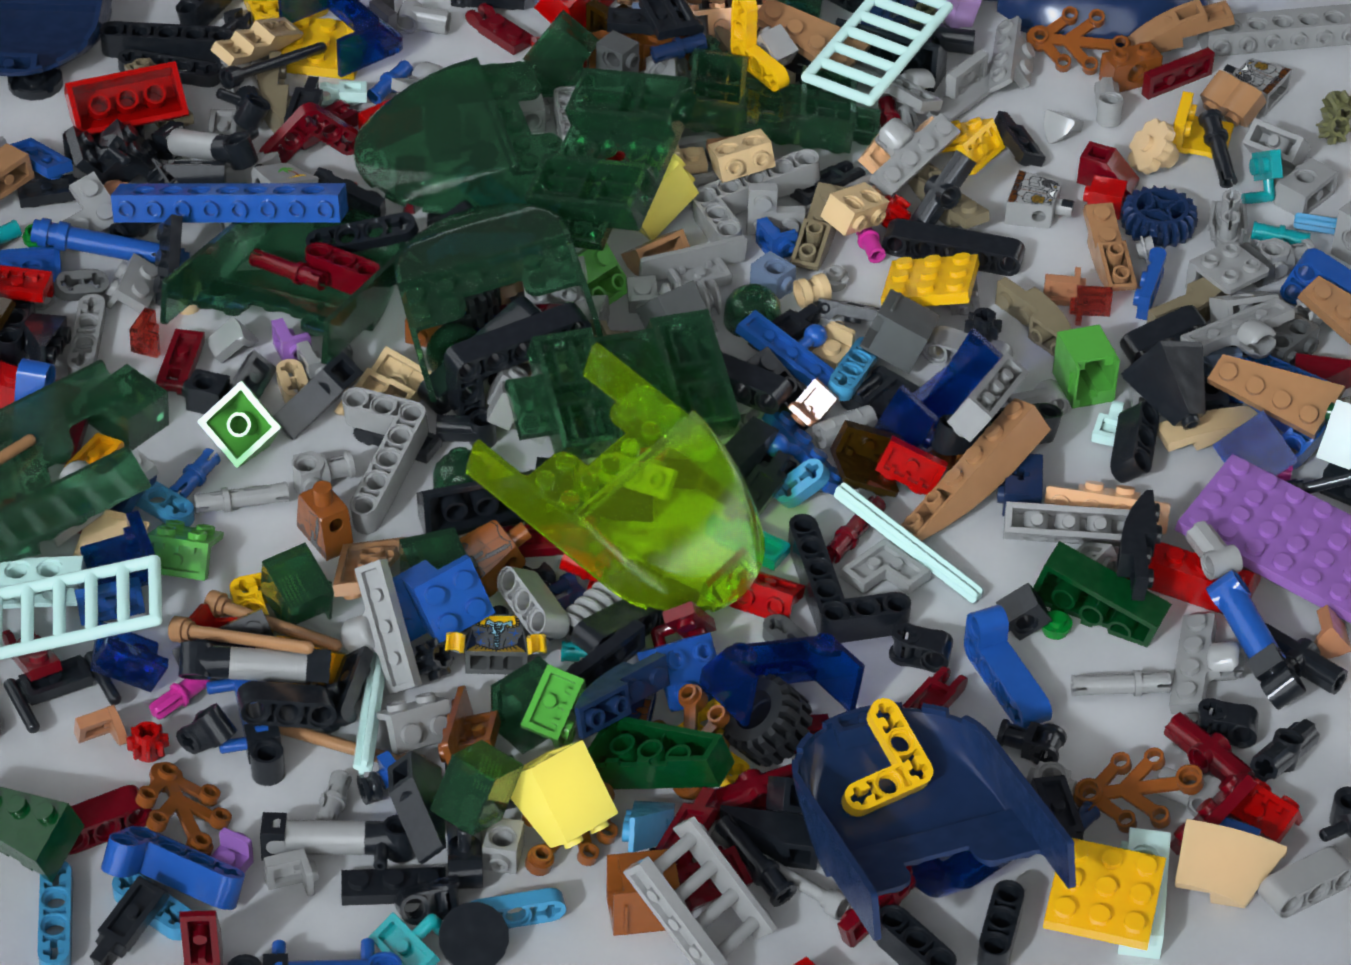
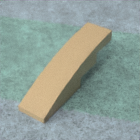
(257, 41)
(1212, 428)

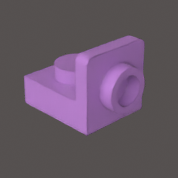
(285, 339)
(234, 849)

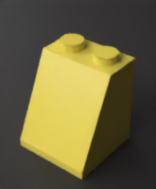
(670, 199)
(563, 795)

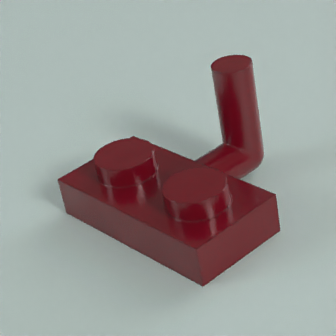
(685, 620)

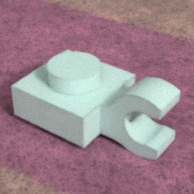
(350, 91)
(1106, 425)

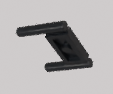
(73, 677)

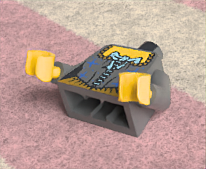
(496, 644)

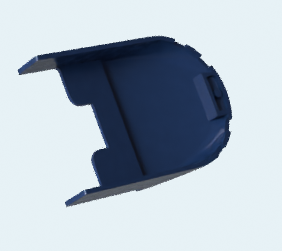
(47, 33)
(969, 804)

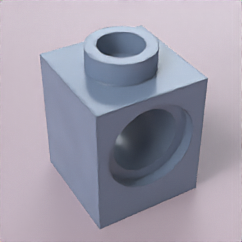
(773, 273)

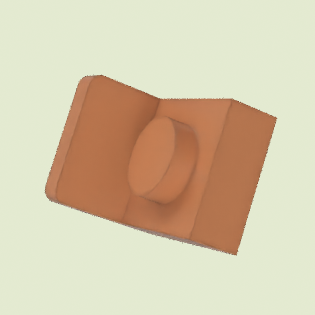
(1062, 287)

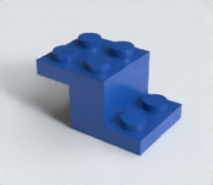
(441, 598)

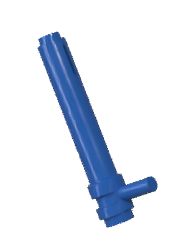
(65, 237)

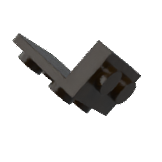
(857, 454)

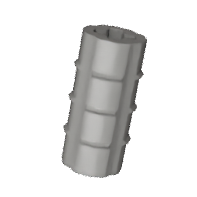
(827, 430)

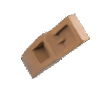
(1185, 20)
(1107, 248)

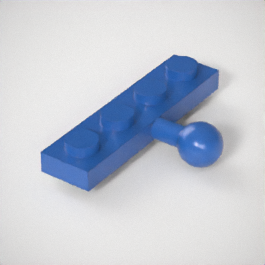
(792, 354)
(798, 444)

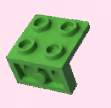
(184, 549)
(552, 706)

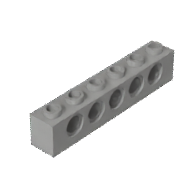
(1281, 31)

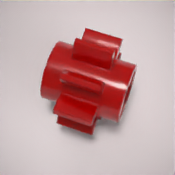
(896, 209)
(147, 741)

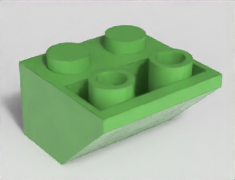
(604, 273)

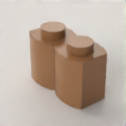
(1234, 98)

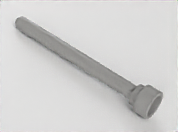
(831, 900)

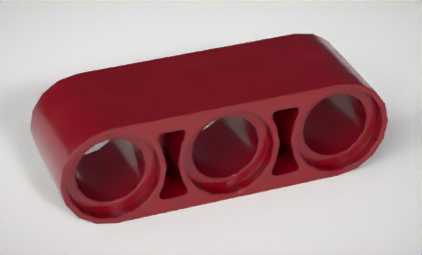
(345, 269)
(108, 815)

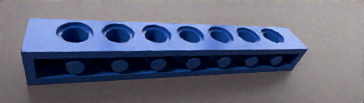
(230, 202)

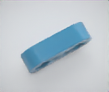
(802, 483)

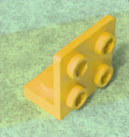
(1189, 132)
(978, 141)

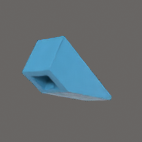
(646, 824)

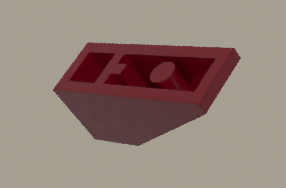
(201, 938)

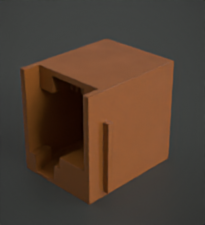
(626, 907)

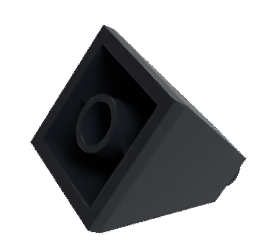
(1172, 381)

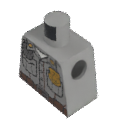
(1266, 77)
(1035, 201)

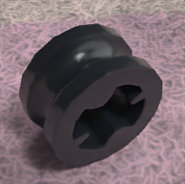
(369, 788)

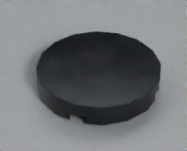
(36, 86)
(473, 935)

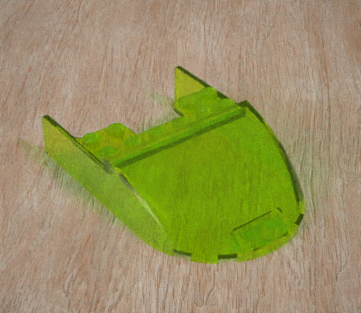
(653, 514)

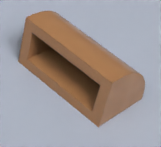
(665, 243)

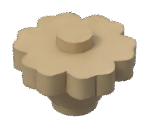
(1153, 147)

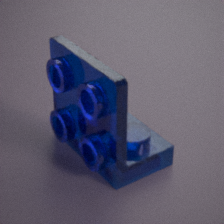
(1258, 444)
(130, 545)
(129, 660)

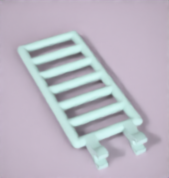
(893, 68)
(92, 631)

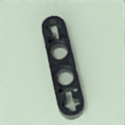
(198, 72)
(362, 229)

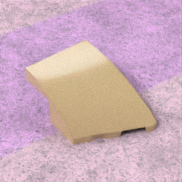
(391, 375)
(1225, 862)

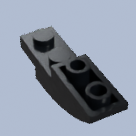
(1138, 544)

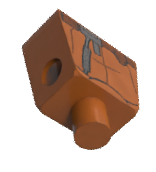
(324, 519)
(493, 549)

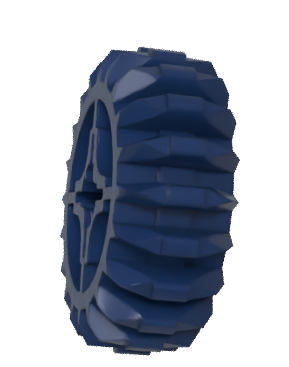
(1159, 214)

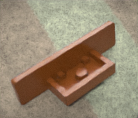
(465, 728)

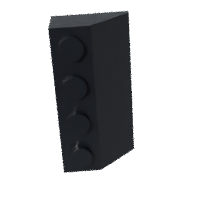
(929, 57)
(462, 507)

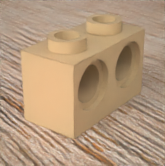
(741, 155)
(855, 209)

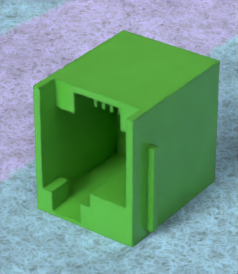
(1086, 366)

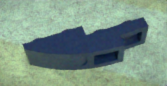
(616, 690)

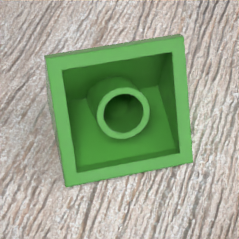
(240, 425)

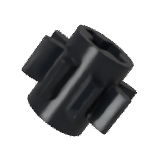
(984, 322)
(433, 659)

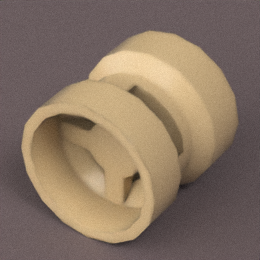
(811, 290)

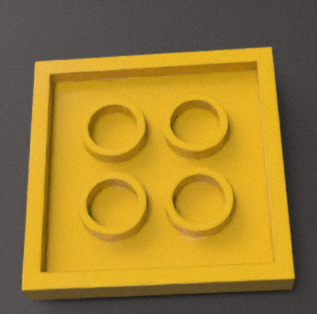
(317, 31)
(933, 279)
(1111, 897)

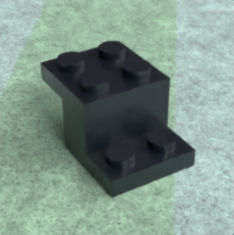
(135, 146)

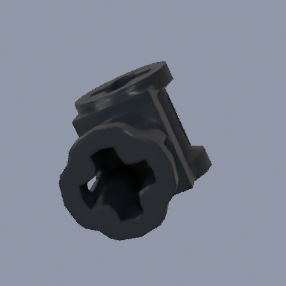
(1033, 740)

